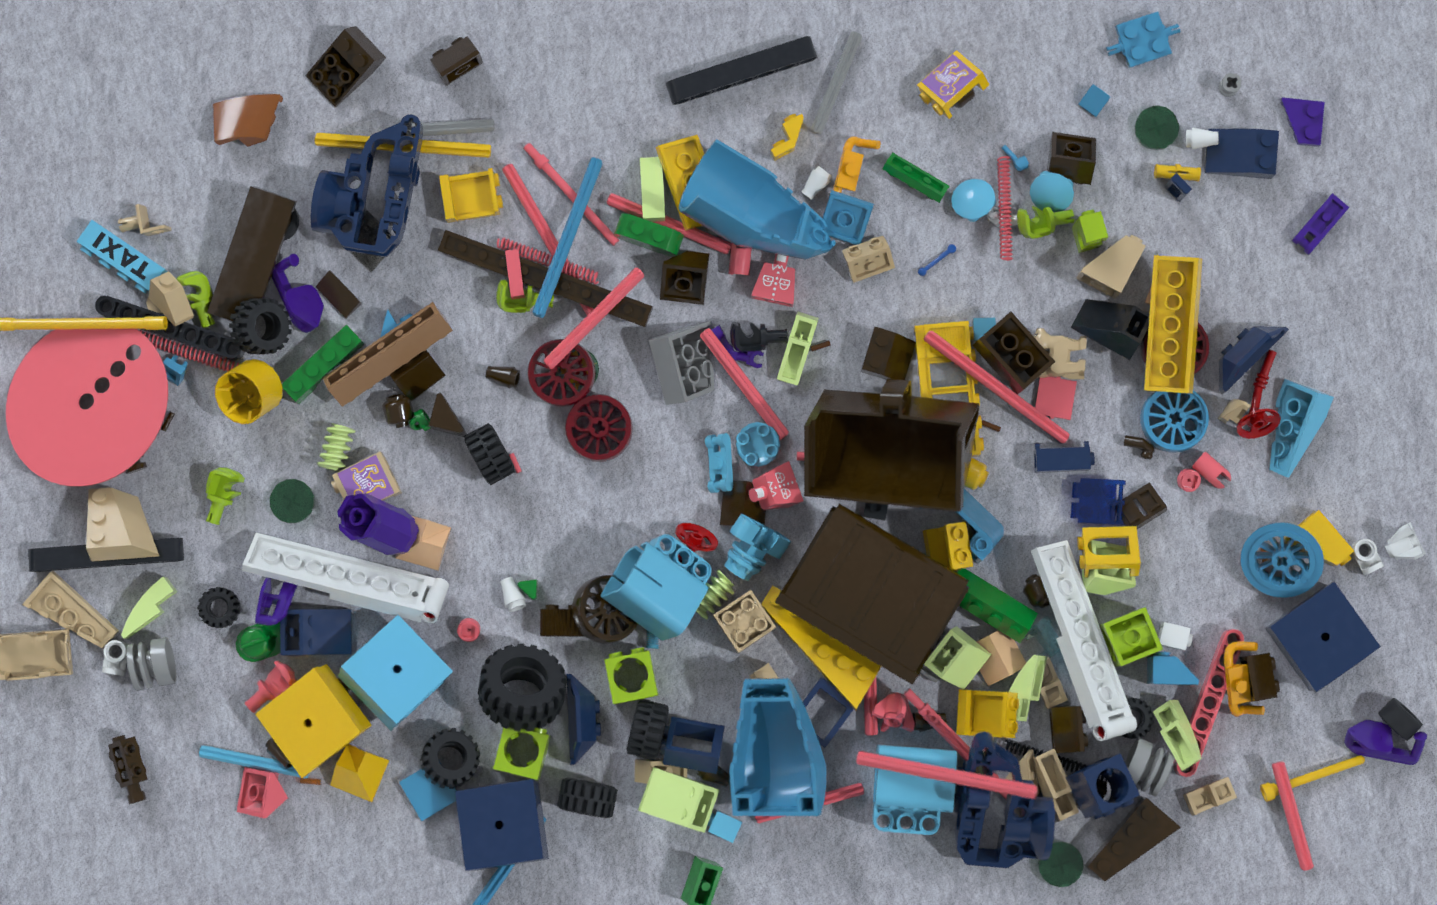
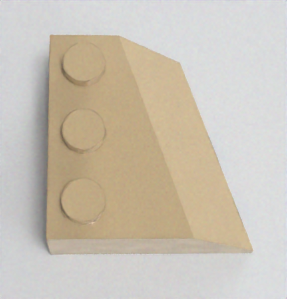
(117, 526)

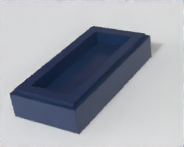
(1178, 187)

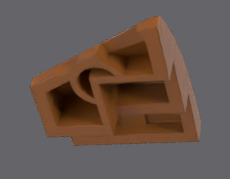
(245, 118)

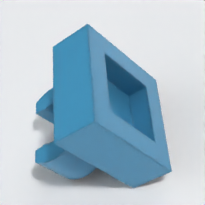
(174, 371)

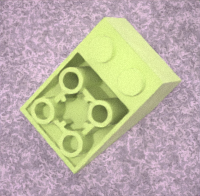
(678, 799)

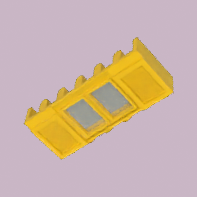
(943, 378)

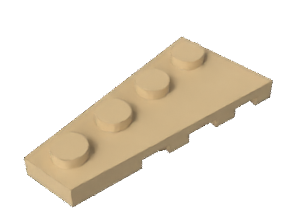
(70, 610)

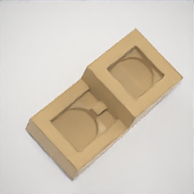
(1051, 690)
(1210, 796)

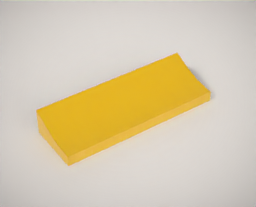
(1173, 324)

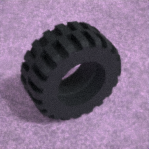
(515, 709)

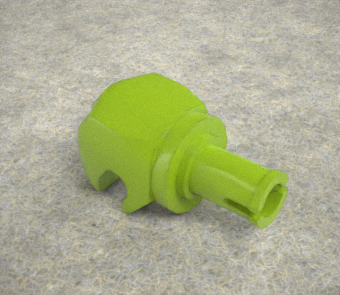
(1043, 222)
(201, 298)
(521, 305)
(219, 491)

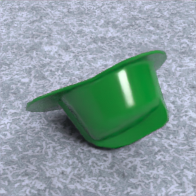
(258, 642)

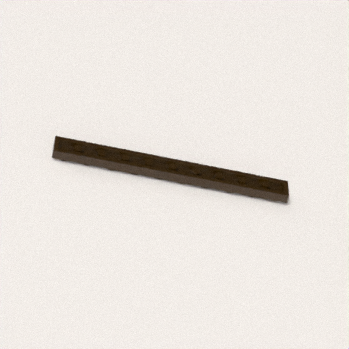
(534, 275)

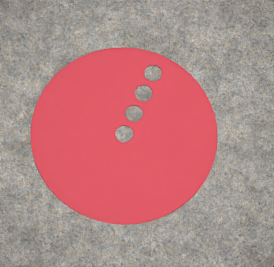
(94, 443)

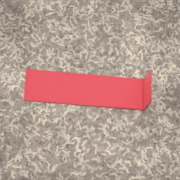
(514, 274)

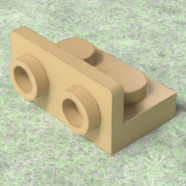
(868, 258)

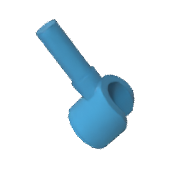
(1019, 163)

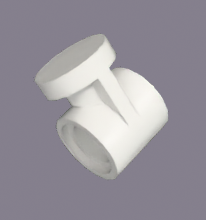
(1369, 563)
(111, 664)

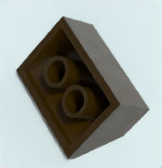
(1013, 353)

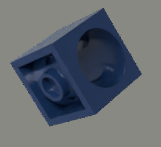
(1120, 781)

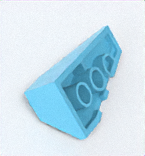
(1301, 416)

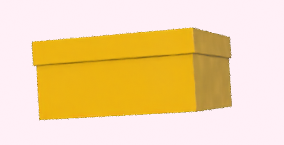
(313, 719)

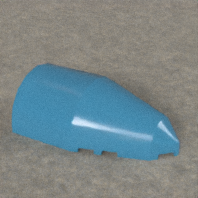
(751, 207)

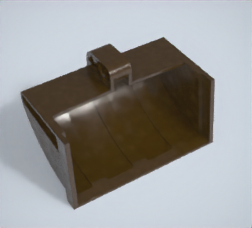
(889, 448)
(873, 592)

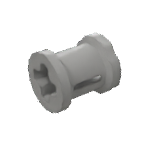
(1230, 77)

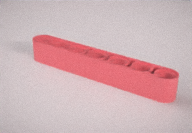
(1216, 694)

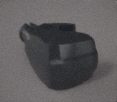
(757, 340)

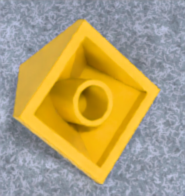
(359, 772)

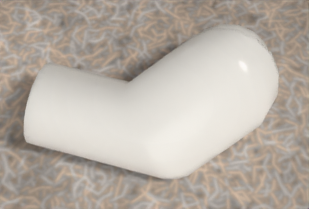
(993, 216)

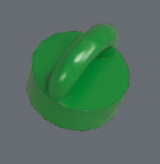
(423, 420)

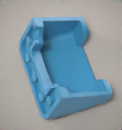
(987, 527)

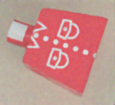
(776, 282)
(776, 488)

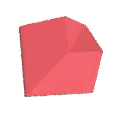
(260, 793)

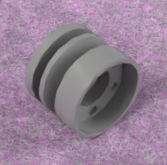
(146, 664)
(1148, 767)

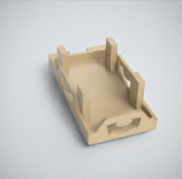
(35, 654)

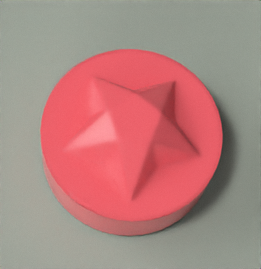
(1188, 480)
(468, 629)

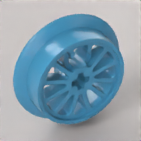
(1292, 581)

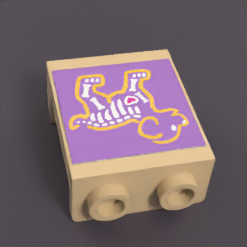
(369, 477)

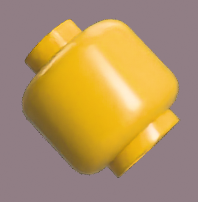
(977, 474)

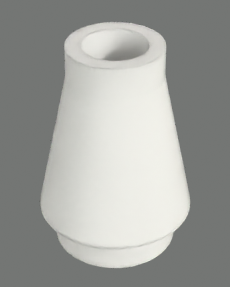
(1201, 138)
(816, 182)
(513, 597)

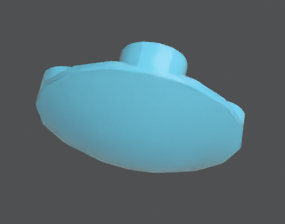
(1052, 191)
(973, 199)
(757, 444)

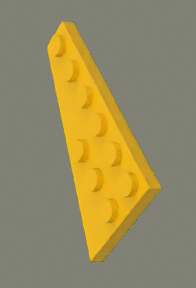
(840, 664)

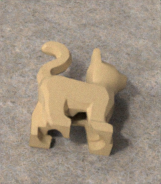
(1060, 350)

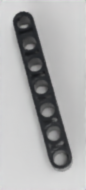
(741, 70)
(180, 332)
(78, 558)

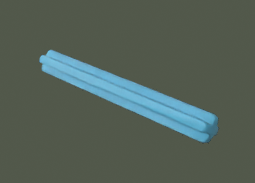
(246, 760)

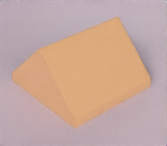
(1005, 657)

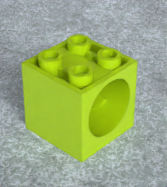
(1130, 637)
(619, 693)
(534, 768)

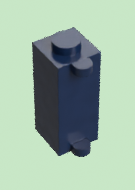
(1063, 459)

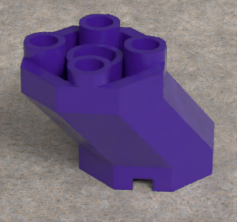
(377, 524)

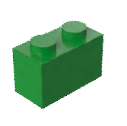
(701, 882)

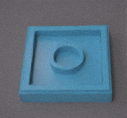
(847, 217)
(425, 796)

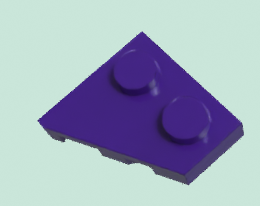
(1305, 119)

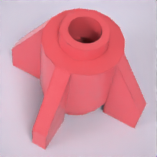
(894, 711)

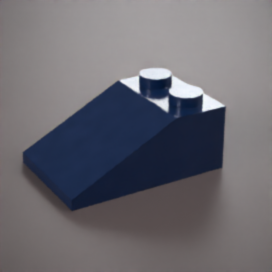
(1243, 153)

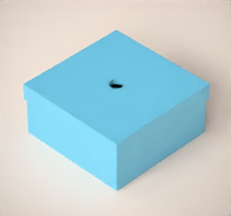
(394, 672)

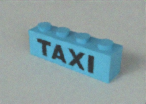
(119, 255)

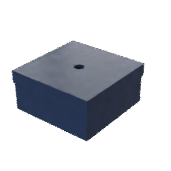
(1322, 637)
(501, 825)

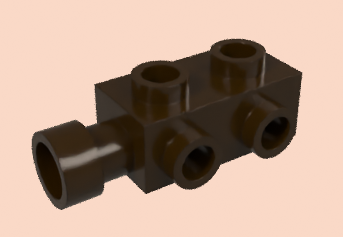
(130, 764)

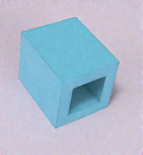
(724, 826)

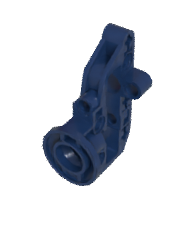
(338, 204)
(1028, 821)

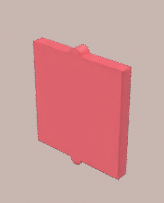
(1055, 397)

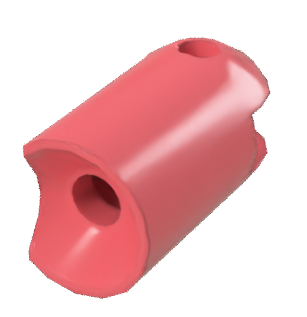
(739, 260)
(1211, 469)

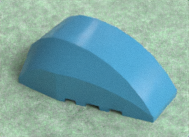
(776, 754)

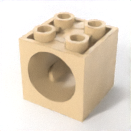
(744, 621)

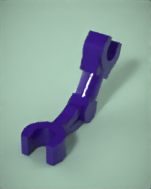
(739, 356)

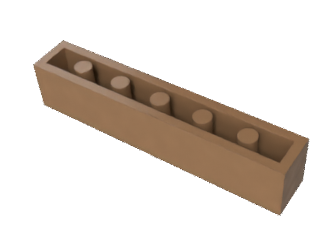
(387, 354)

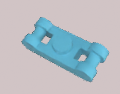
(719, 463)

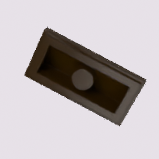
(338, 294)

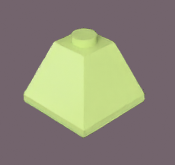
(1107, 580)

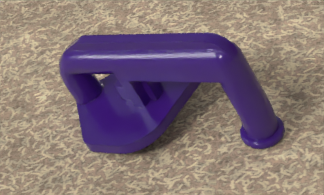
(301, 302)
(281, 601)
(1376, 741)

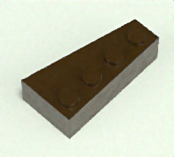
(1133, 837)

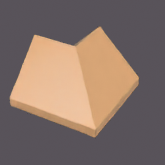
(429, 544)

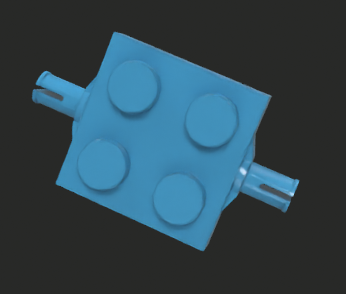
(1143, 39)

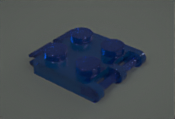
(1097, 501)

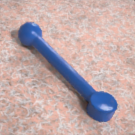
(950, 249)

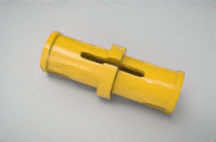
(1163, 171)

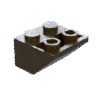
(1067, 729)

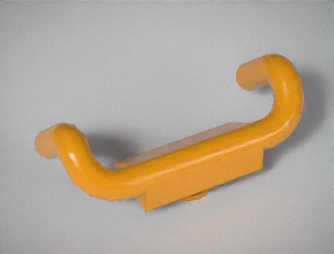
(851, 163)
(1238, 681)

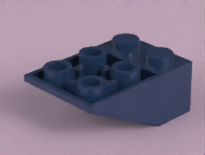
(316, 632)

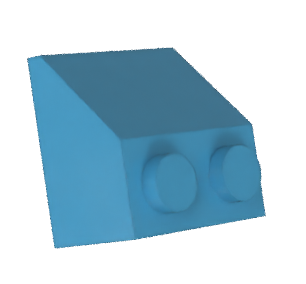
(1168, 670)

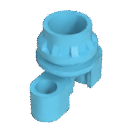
(754, 544)

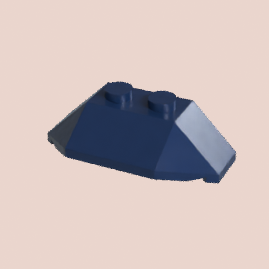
(1246, 353)
(581, 718)

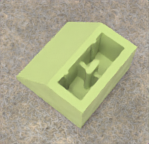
(957, 658)

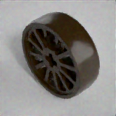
(581, 608)

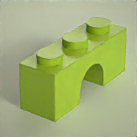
(1089, 231)

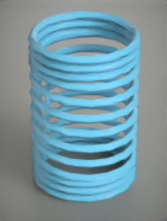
(654, 643)

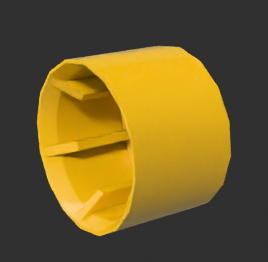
(248, 391)

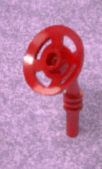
(1257, 417)
(694, 540)

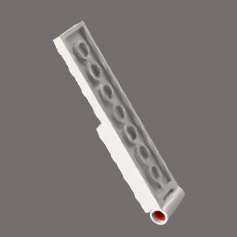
(348, 578)
(1083, 644)

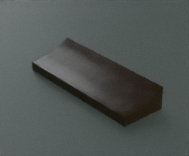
(252, 250)

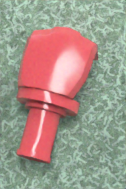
(277, 681)

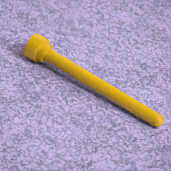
(1270, 790)

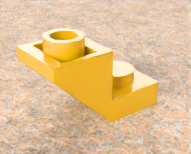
(792, 129)

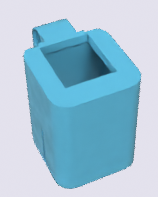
(657, 587)
(912, 795)

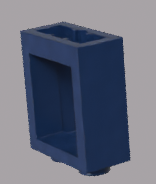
(830, 690)
(691, 758)

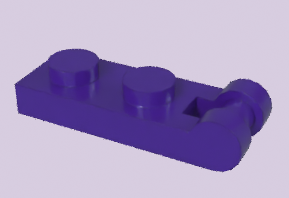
(1321, 223)

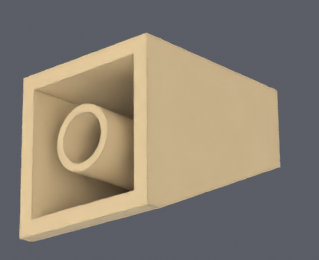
(1113, 267)

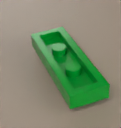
(915, 177)

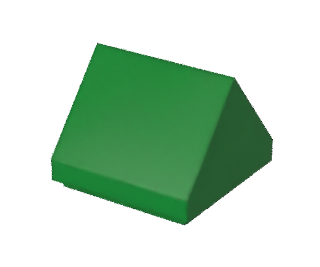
(530, 588)

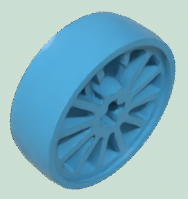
(1200, 425)

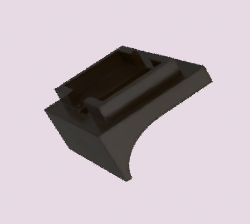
(1150, 502)

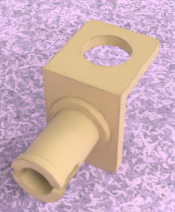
(142, 222)

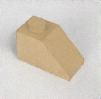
(170, 298)
(644, 767)

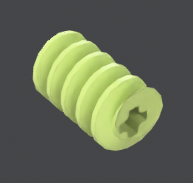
(335, 448)
(715, 592)

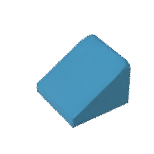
(1094, 100)

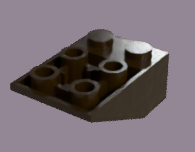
(345, 65)

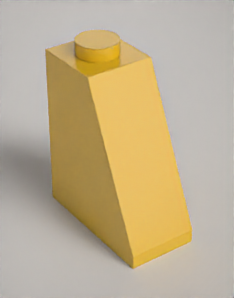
(1333, 545)

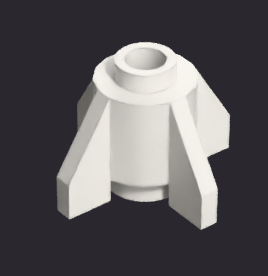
(1405, 544)

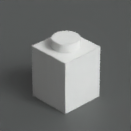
(1174, 636)

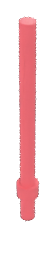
(542, 163)

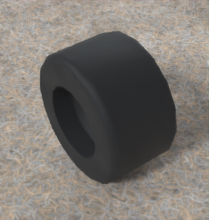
(1400, 719)

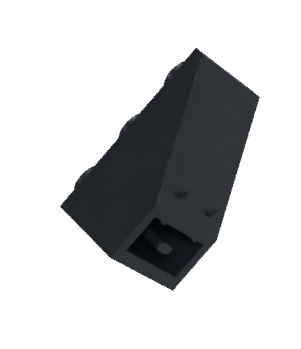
(1112, 325)

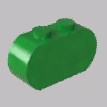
(648, 235)

